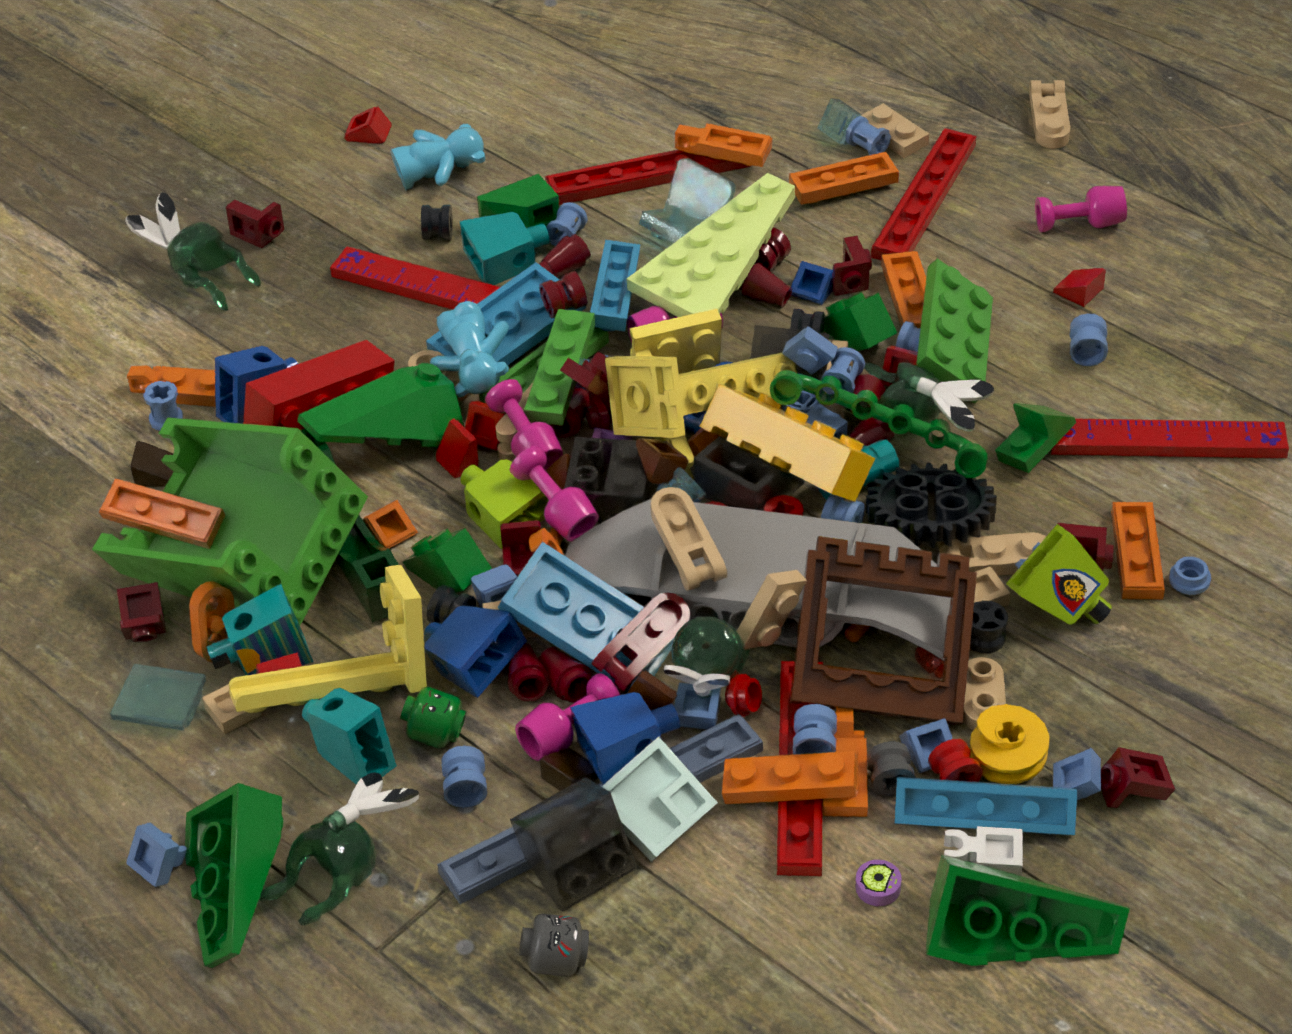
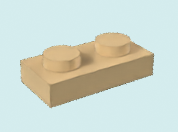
(905, 135)
(770, 608)

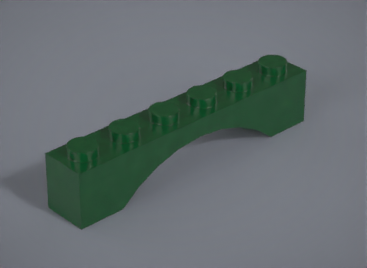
(362, 558)

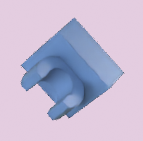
(154, 854)

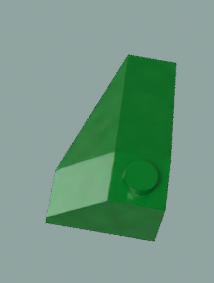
(395, 407)
(231, 852)
(1002, 916)

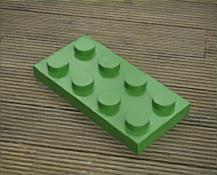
(954, 326)

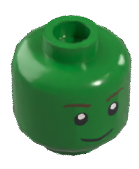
(433, 717)

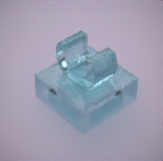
(837, 119)

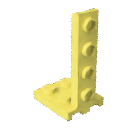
(691, 339)
(652, 396)
(374, 672)

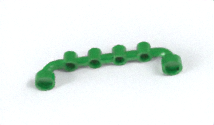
(970, 457)

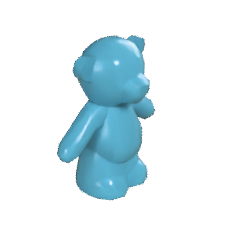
(436, 155)
(465, 333)

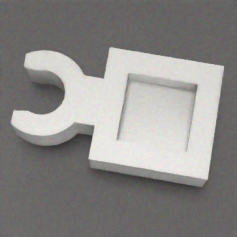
(991, 847)

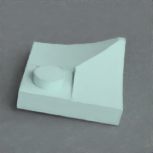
(657, 798)

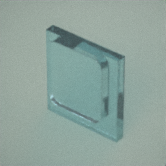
(159, 697)

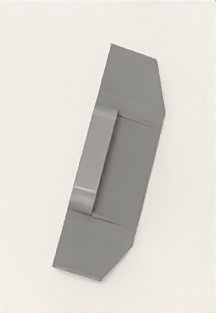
(755, 543)

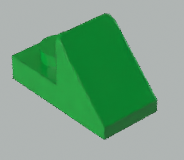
(1035, 436)

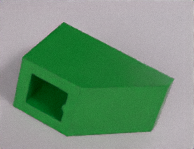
(529, 198)
(859, 321)
(447, 559)

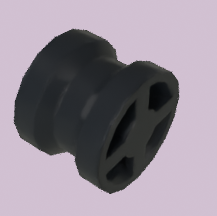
(436, 222)
(801, 320)
(444, 603)
(988, 627)

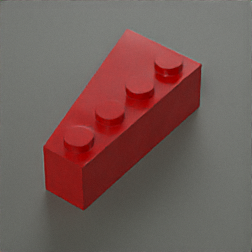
(291, 391)

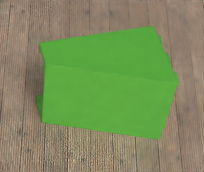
(281, 510)

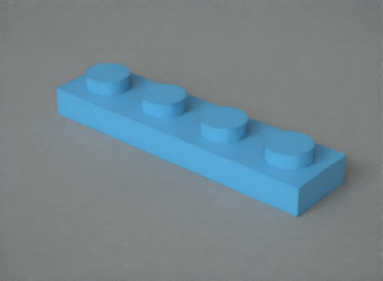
(611, 296)
(985, 805)

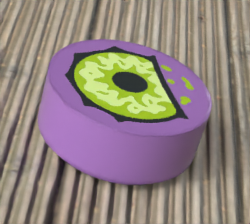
(878, 882)

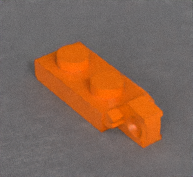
(724, 143)
(193, 385)
(850, 740)

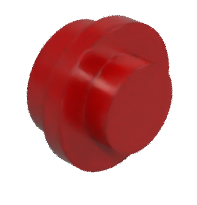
(743, 695)

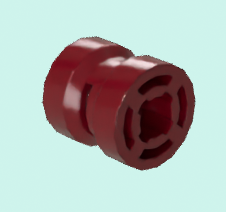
(775, 250)
(563, 294)

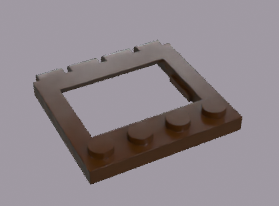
(878, 691)

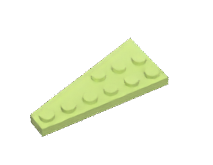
(715, 255)

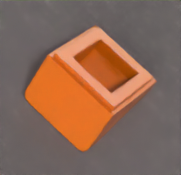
(390, 525)

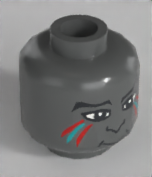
(554, 945)

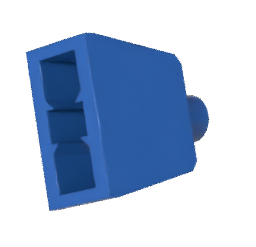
(237, 369)
(473, 646)
(618, 730)

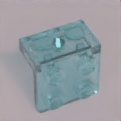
(691, 199)

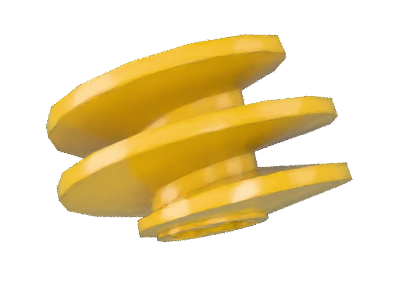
(1009, 744)

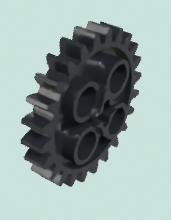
(960, 504)

